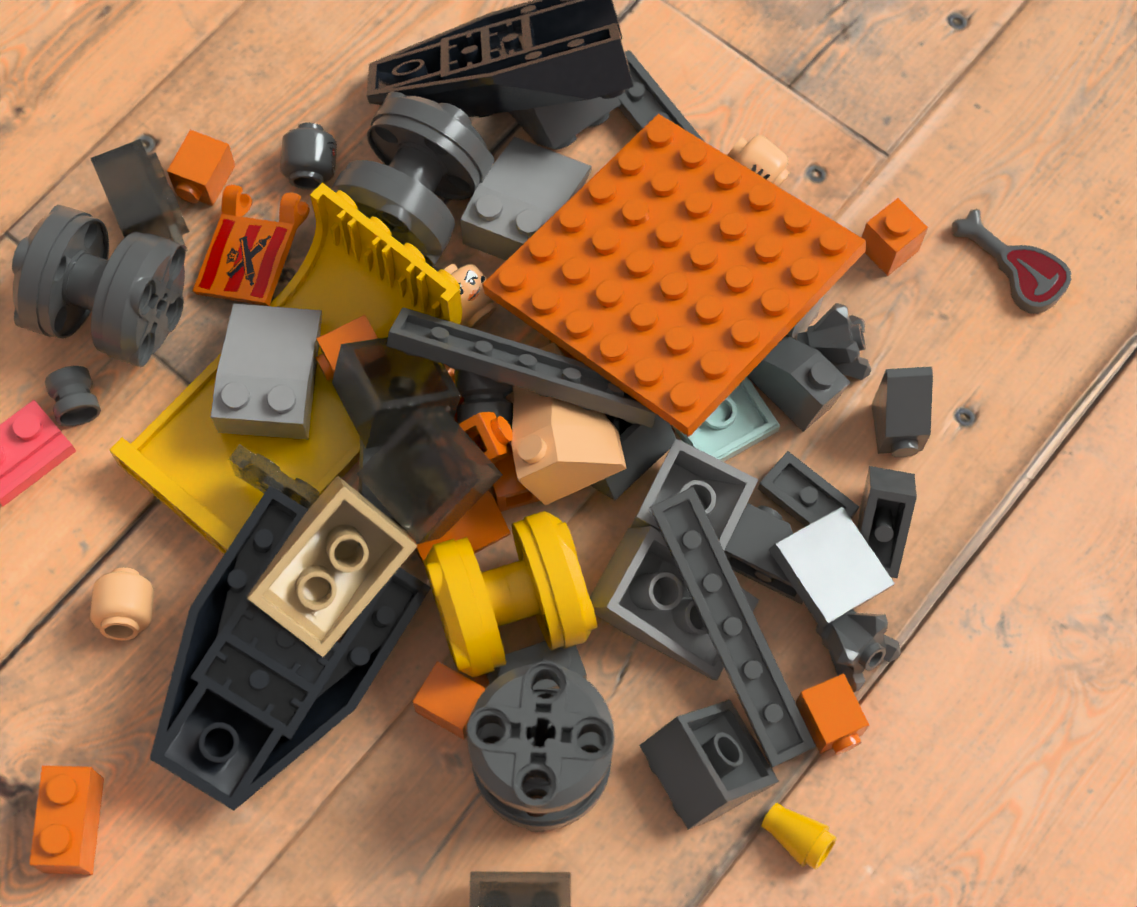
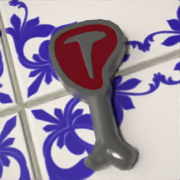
(1034, 274)

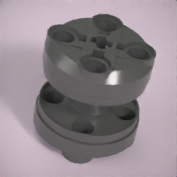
(425, 154)
(67, 274)
(541, 745)

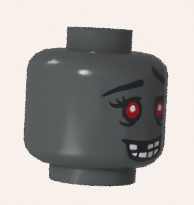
(308, 156)

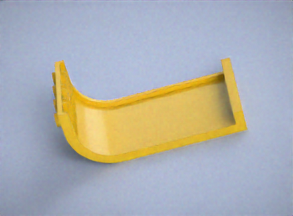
(346, 274)

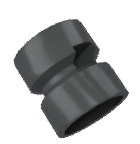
(482, 395)

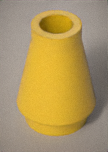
(800, 835)

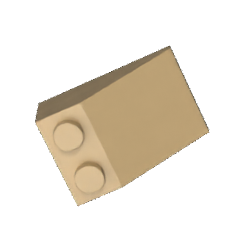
(331, 566)

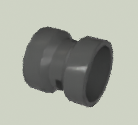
(72, 395)

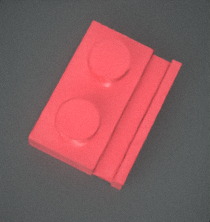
(29, 450)

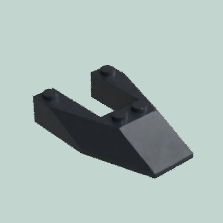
(513, 60)
(250, 690)

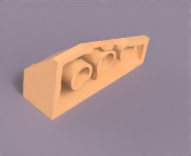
(561, 444)

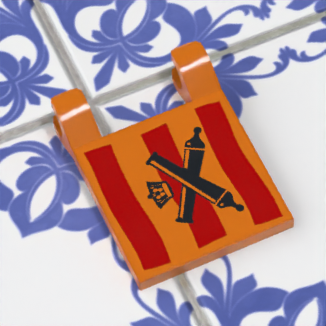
(248, 252)

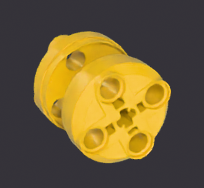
(540, 584)

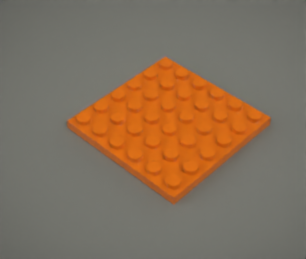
(674, 272)

